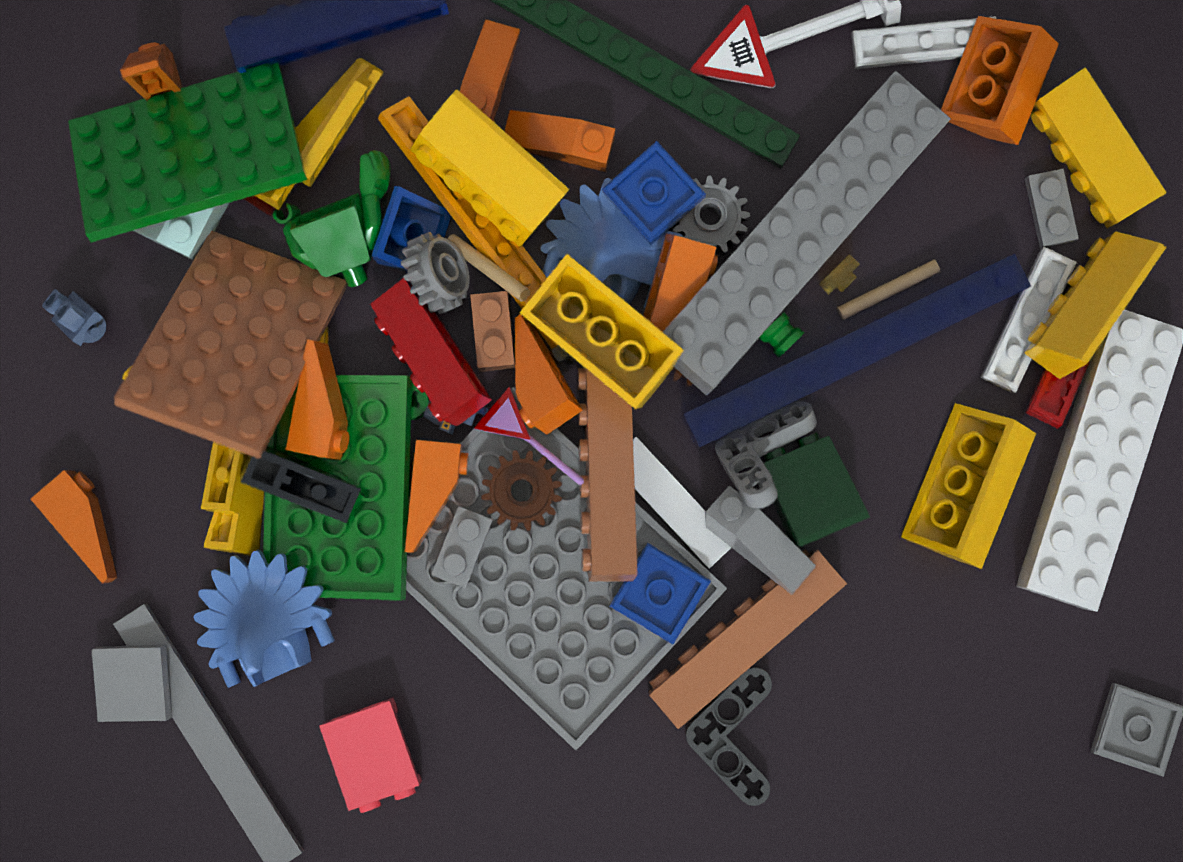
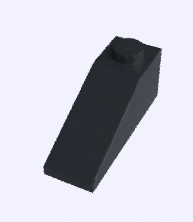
(300, 483)

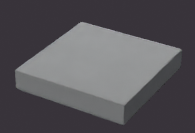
(131, 683)
(1137, 729)

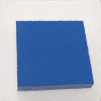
(653, 192)
(660, 594)

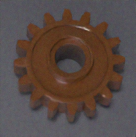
(502, 485)

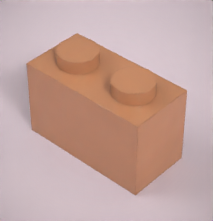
(493, 331)

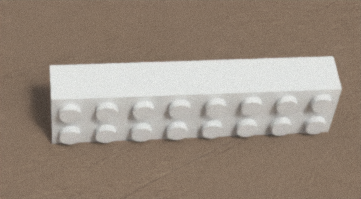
(1101, 461)

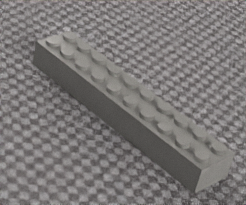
(803, 231)

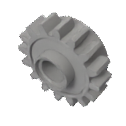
(729, 213)
(436, 272)

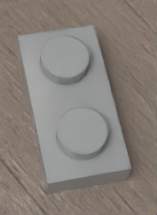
(1051, 208)
(462, 547)

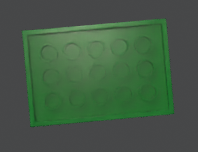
(185, 151)
(368, 551)

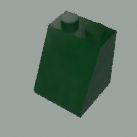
(813, 490)

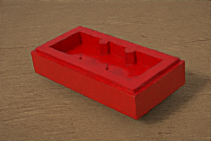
(1054, 396)

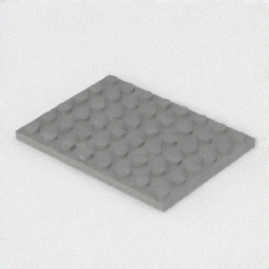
(531, 603)

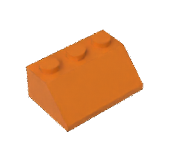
(999, 78)

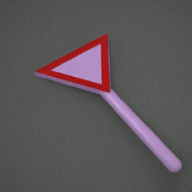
(506, 420)

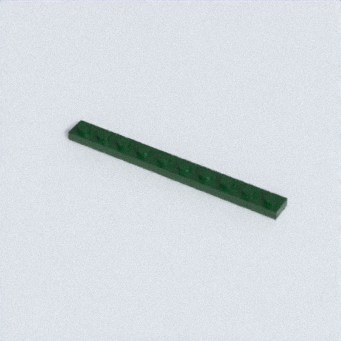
(658, 76)

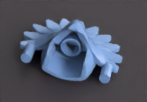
(603, 244)
(261, 618)

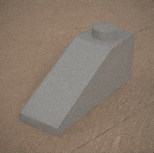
(758, 540)

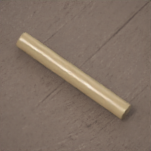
(490, 269)
(888, 289)

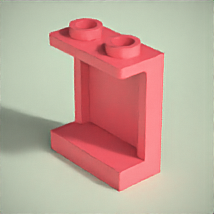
(370, 756)

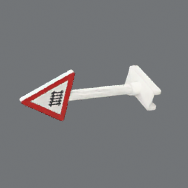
(741, 52)

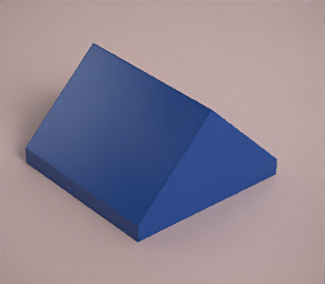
(404, 220)

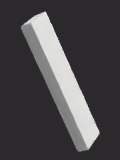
(911, 43)
(1008, 357)
(675, 505)

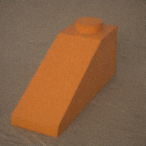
(490, 66)
(151, 70)
(562, 138)
(678, 278)
(539, 382)
(318, 413)
(434, 479)
(79, 520)

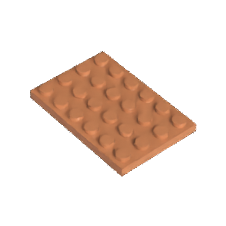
(231, 344)

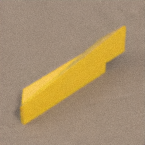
(328, 122)
(235, 505)

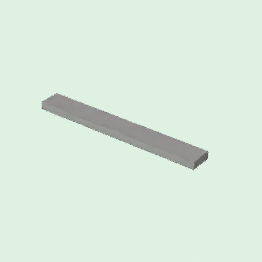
(215, 745)

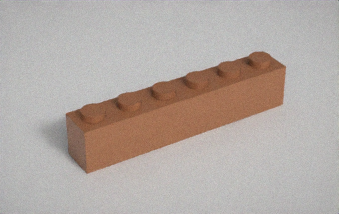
(607, 482)
(741, 642)

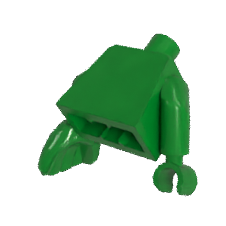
(345, 231)

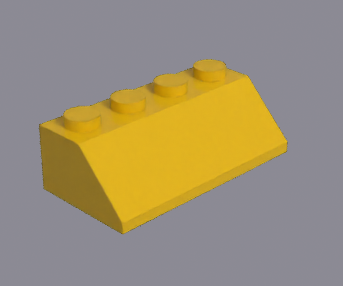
(1096, 149)
(488, 168)
(1092, 302)
(602, 332)
(968, 484)

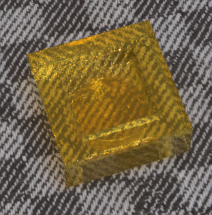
(841, 276)

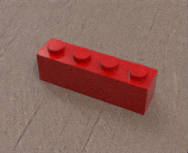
(431, 355)

